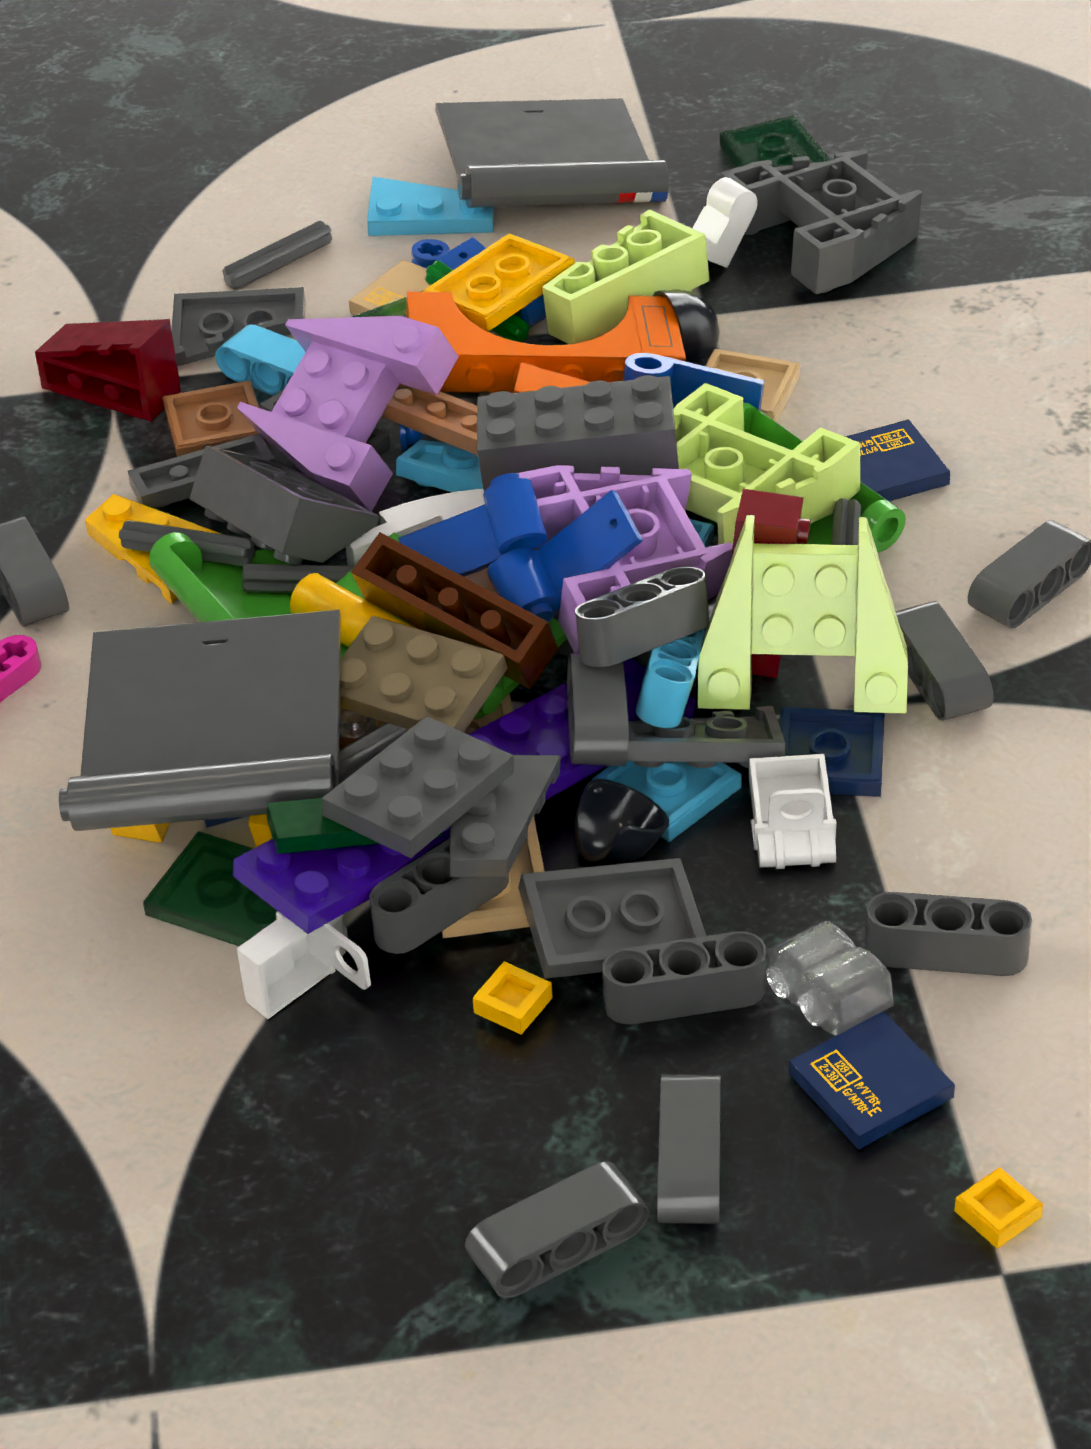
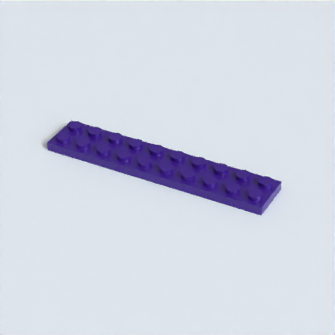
(327, 883)

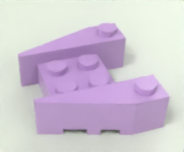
(342, 393)
(659, 513)

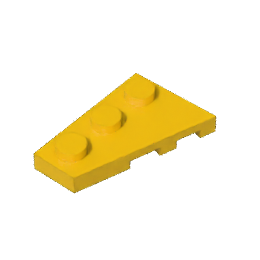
(109, 518)

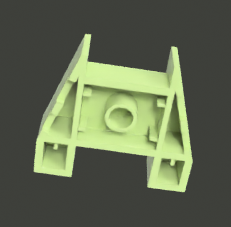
(730, 460)
(804, 604)

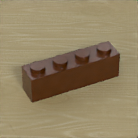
(453, 607)

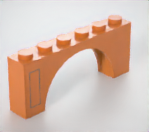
(493, 362)

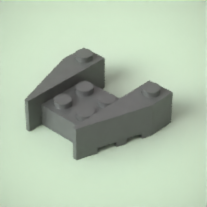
(842, 213)

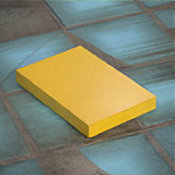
(502, 279)

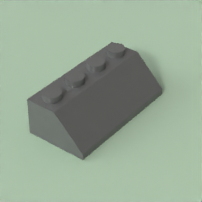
(277, 506)

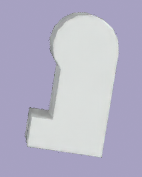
(725, 219)

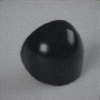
(696, 322)
(616, 823)

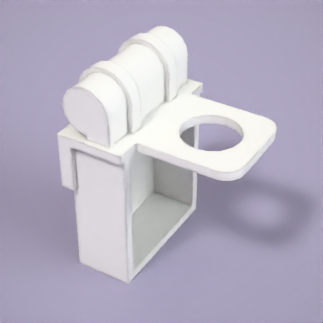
(792, 811)
(287, 962)

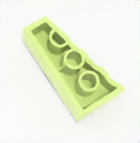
(648, 258)

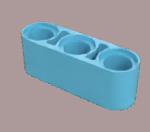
(260, 357)
(669, 681)

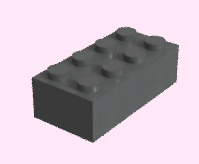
(579, 427)

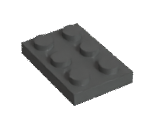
(418, 786)
(600, 909)

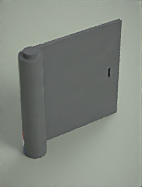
(549, 153)
(208, 720)

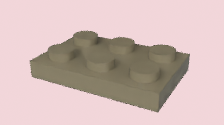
(413, 674)

